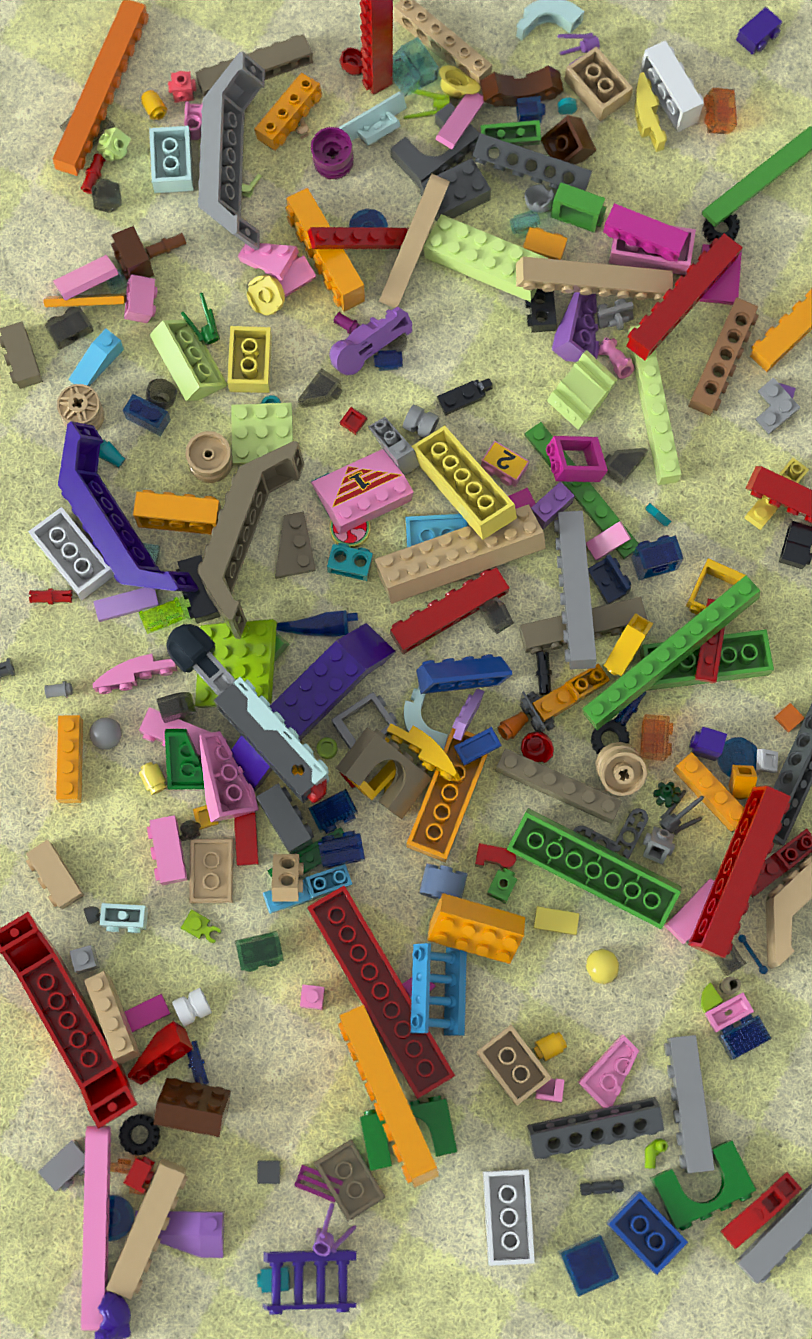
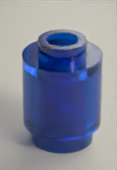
(388, 360)

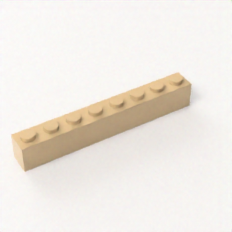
(593, 278)

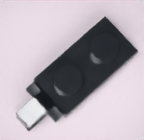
(464, 395)

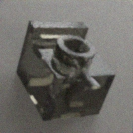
(727, 966)

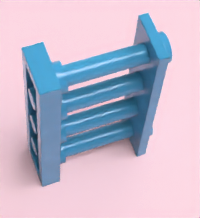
(454, 990)

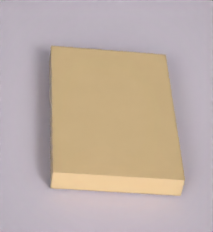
(211, 871)

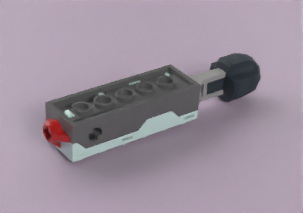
(251, 715)

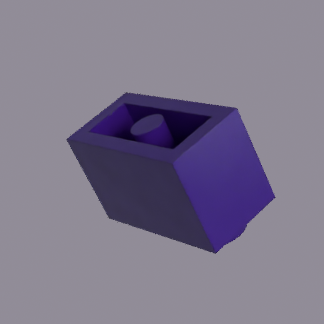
(759, 31)
(708, 743)

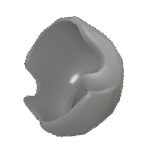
(539, 198)
(105, 733)

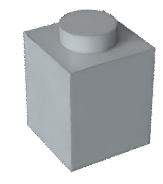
(84, 959)

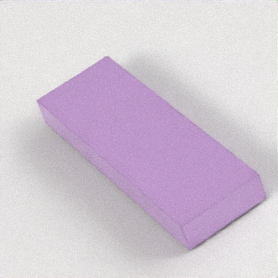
(125, 603)

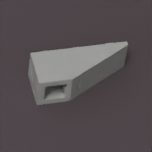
(394, 445)

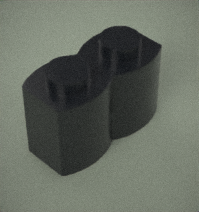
(797, 545)

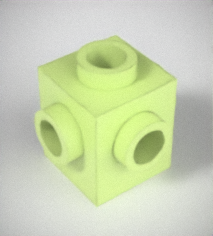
(113, 144)

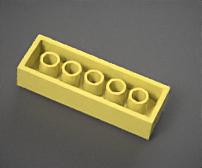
(464, 482)

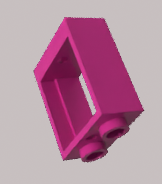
(596, 465)

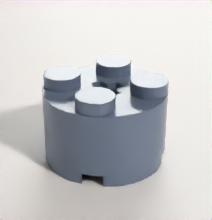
(442, 880)

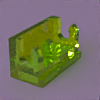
(162, 616)

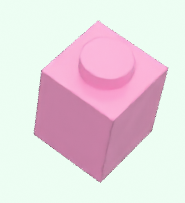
(312, 997)

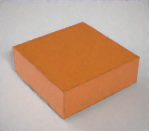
(789, 717)

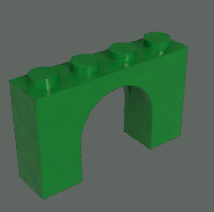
(433, 1113)
(734, 1185)

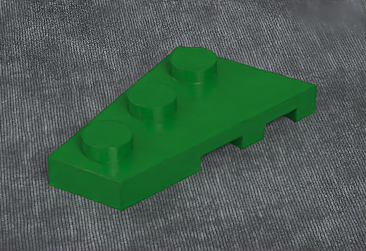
(182, 761)

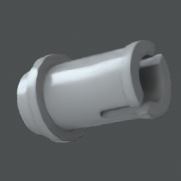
(56, 690)

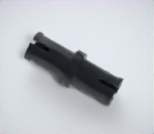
(543, 673)

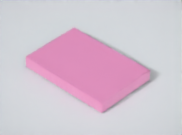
(86, 277)

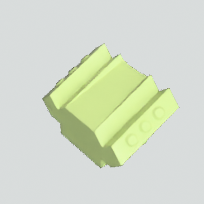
(582, 390)

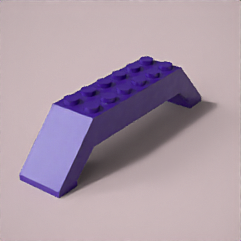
(104, 518)
(318, 692)

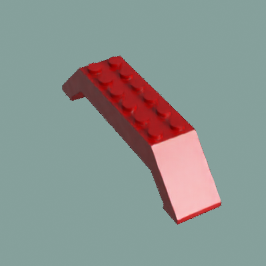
(67, 1019)

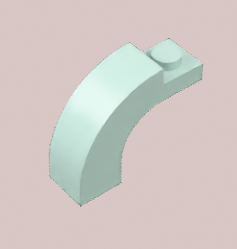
(550, 11)
(413, 717)

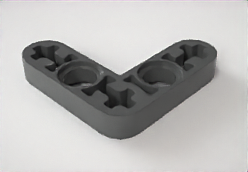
(613, 845)

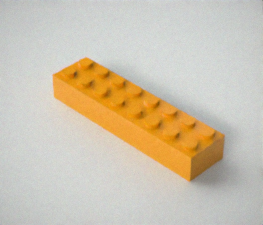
(391, 1102)

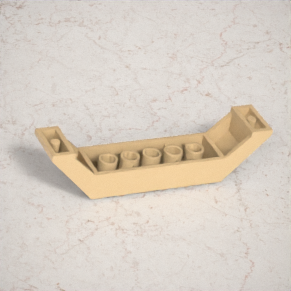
(781, 906)

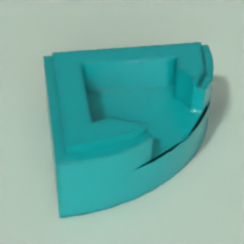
(657, 514)

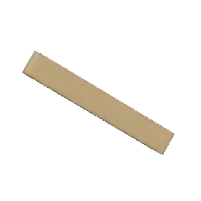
(414, 241)

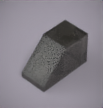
(321, 390)
(623, 463)

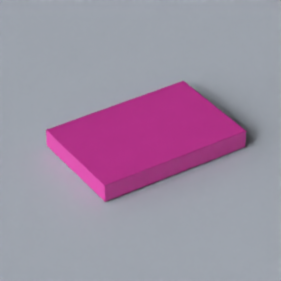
(727, 286)

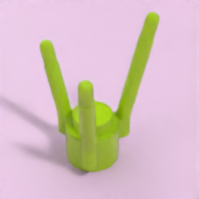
(439, 102)

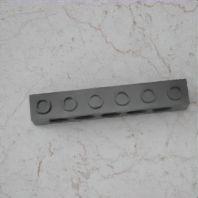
(484, 143)
(585, 1122)

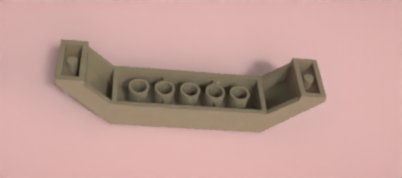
(238, 524)

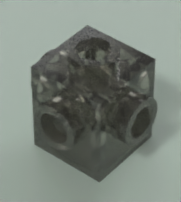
(106, 195)

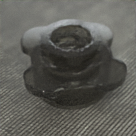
(190, 830)

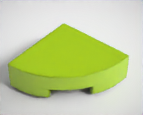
(709, 998)

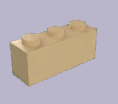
(54, 875)

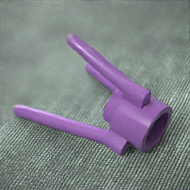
(589, 42)
(324, 1240)

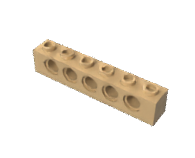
(441, 39)

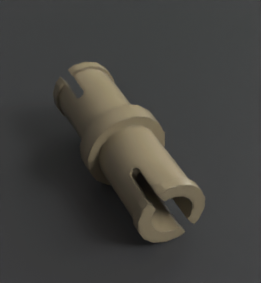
(732, 988)

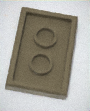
(359, 1186)

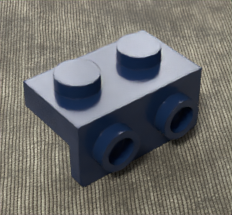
(609, 579)

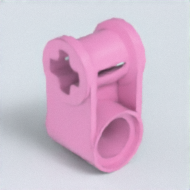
(193, 118)

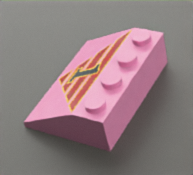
(362, 491)

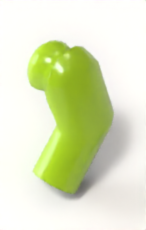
(652, 1150)

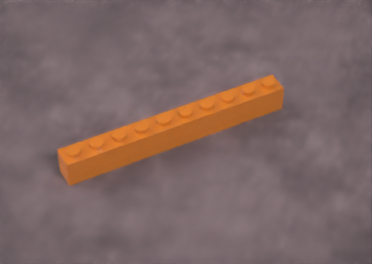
(100, 87)

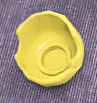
(602, 966)

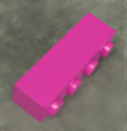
(645, 232)

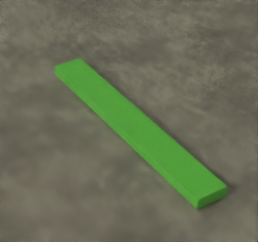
(759, 178)

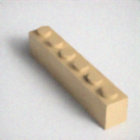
(146, 1229)

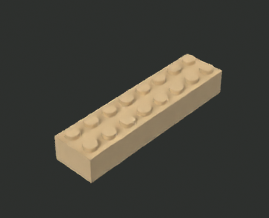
(457, 556)

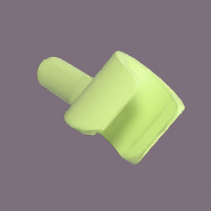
(247, 190)

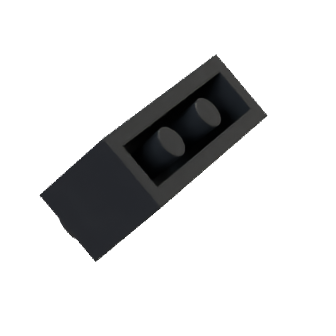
(201, 605)

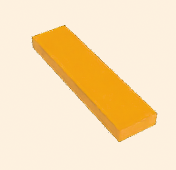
(85, 300)

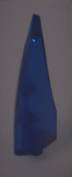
(325, 624)

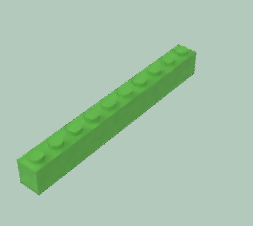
(671, 652)

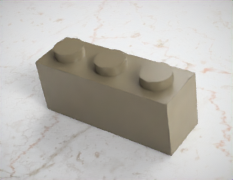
(20, 355)

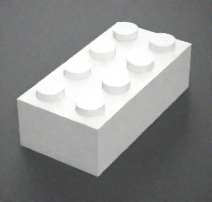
(672, 86)
(71, 553)
(508, 1217)

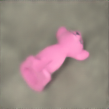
(618, 359)

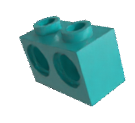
(348, 567)

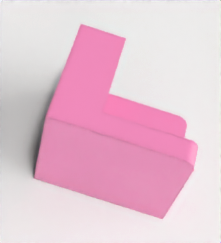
(551, 1091)

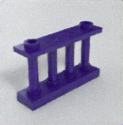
(299, 1260)

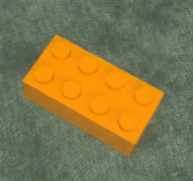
(176, 512)
(476, 928)

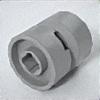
(420, 421)

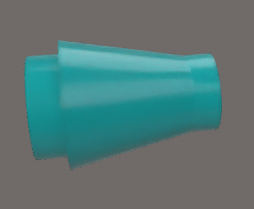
(111, 454)

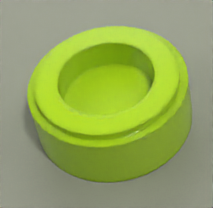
(327, 748)

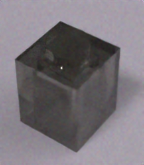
(496, 615)

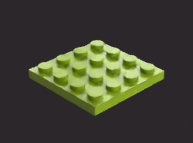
(246, 658)

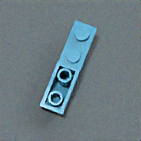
(313, 888)

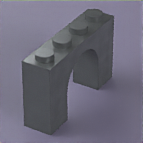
(421, 166)

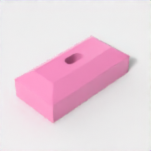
(738, 1005)

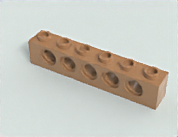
(740, 311)

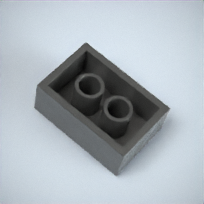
(465, 191)
(285, 819)

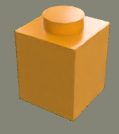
(742, 781)

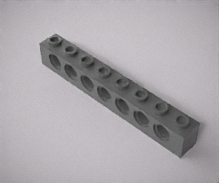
(796, 777)

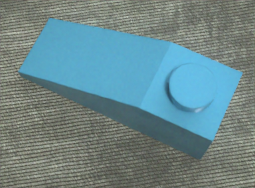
(97, 358)

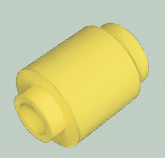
(152, 778)

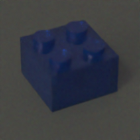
(657, 557)
(588, 1264)

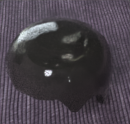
(161, 393)

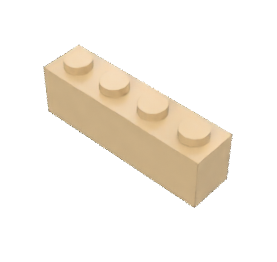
(112, 1017)

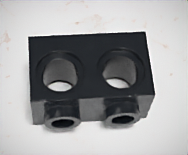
(545, 310)

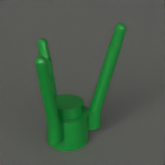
(209, 332)

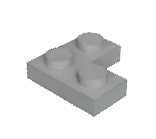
(780, 409)

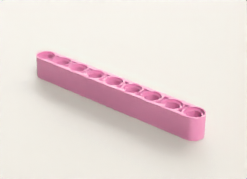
(95, 1225)

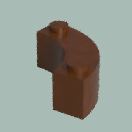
(505, 90)

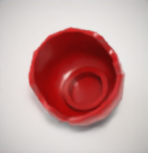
(351, 61)
(537, 747)

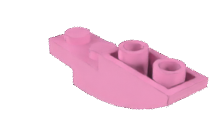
(125, 674)

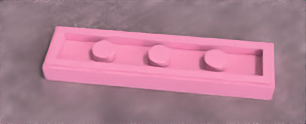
(460, 119)

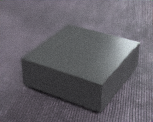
(268, 1172)

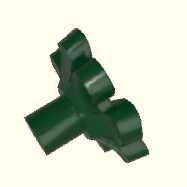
(667, 794)

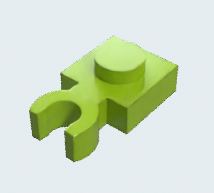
(198, 925)

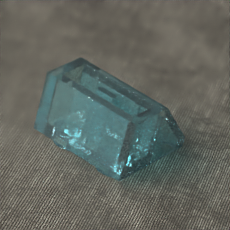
(413, 67)

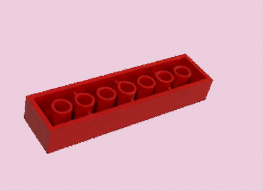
(740, 871)

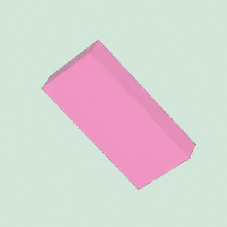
(608, 540)

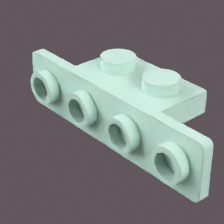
(376, 121)

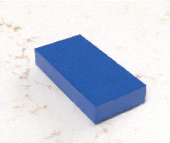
(477, 746)

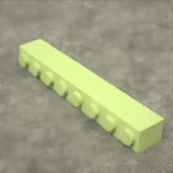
(656, 418)

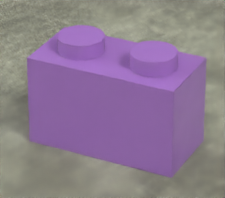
(554, 501)

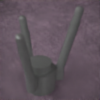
(672, 822)

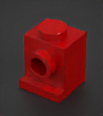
(140, 1174)

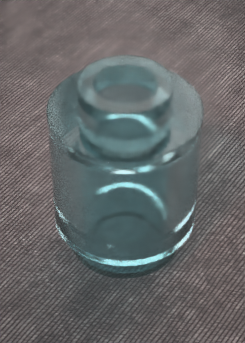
(522, 222)

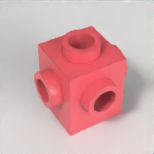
(182, 86)

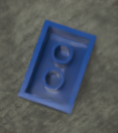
(646, 1232)

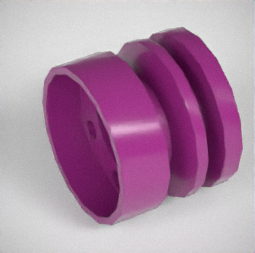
(328, 143)

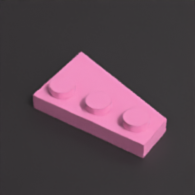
(270, 257)
(607, 1075)

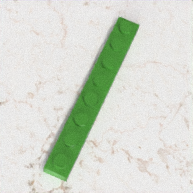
(584, 492)

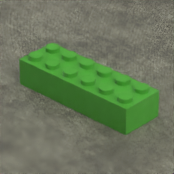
(741, 657)

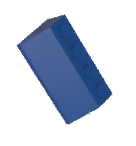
(462, 674)

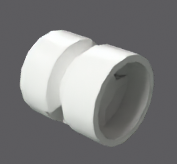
(191, 1007)

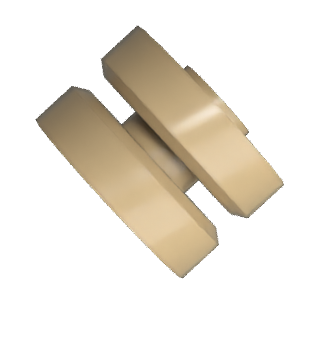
(209, 457)
(621, 768)

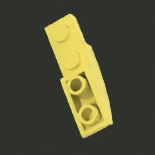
(645, 113)
(762, 511)

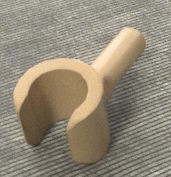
(303, 128)

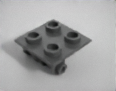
(527, 707)

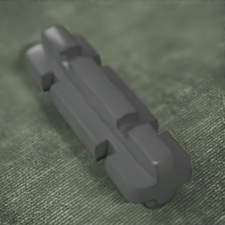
(601, 1187)

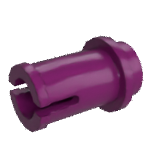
(345, 322)

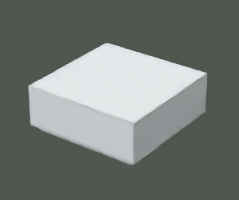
(767, 761)

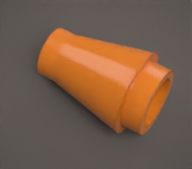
(510, 727)

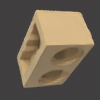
(285, 877)

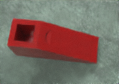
(163, 1050)

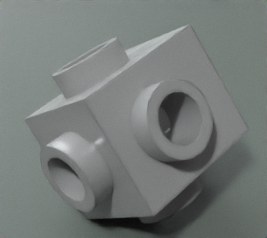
(658, 845)

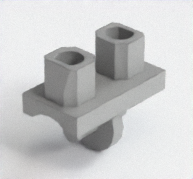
(616, 315)

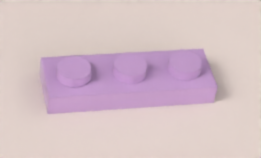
(467, 713)

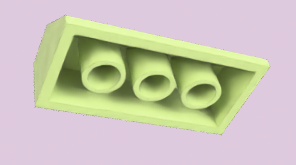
(187, 359)

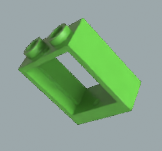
(578, 207)

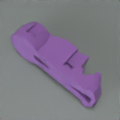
(364, 341)

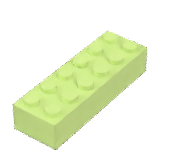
(477, 255)

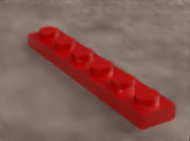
(356, 237)

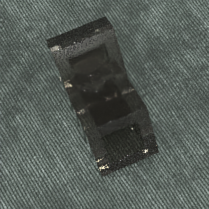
(176, 707)

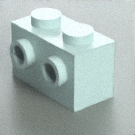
(123, 916)

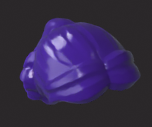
(115, 1317)

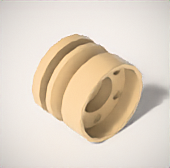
(83, 395)

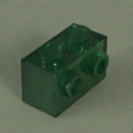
(259, 951)

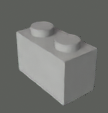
(64, 1167)

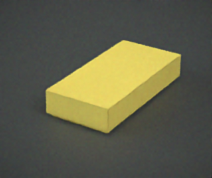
(556, 920)

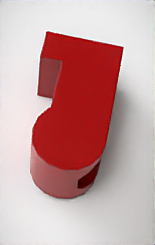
(494, 855)

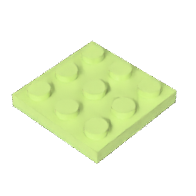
(259, 430)

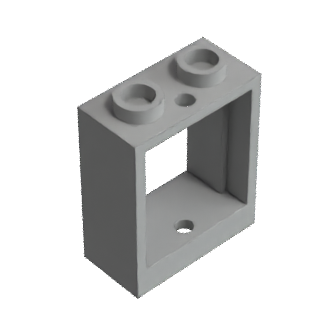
(379, 704)

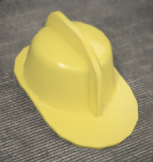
(456, 82)

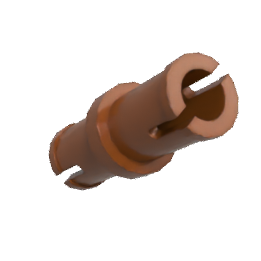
(165, 245)

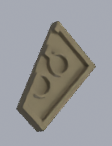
(295, 548)

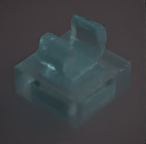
(117, 283)

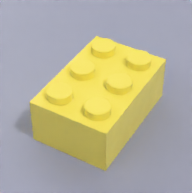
(249, 359)

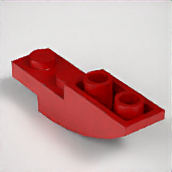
(784, 859)
(761, 1210)

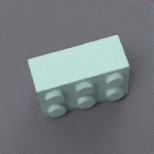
(171, 159)

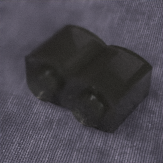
(68, 327)

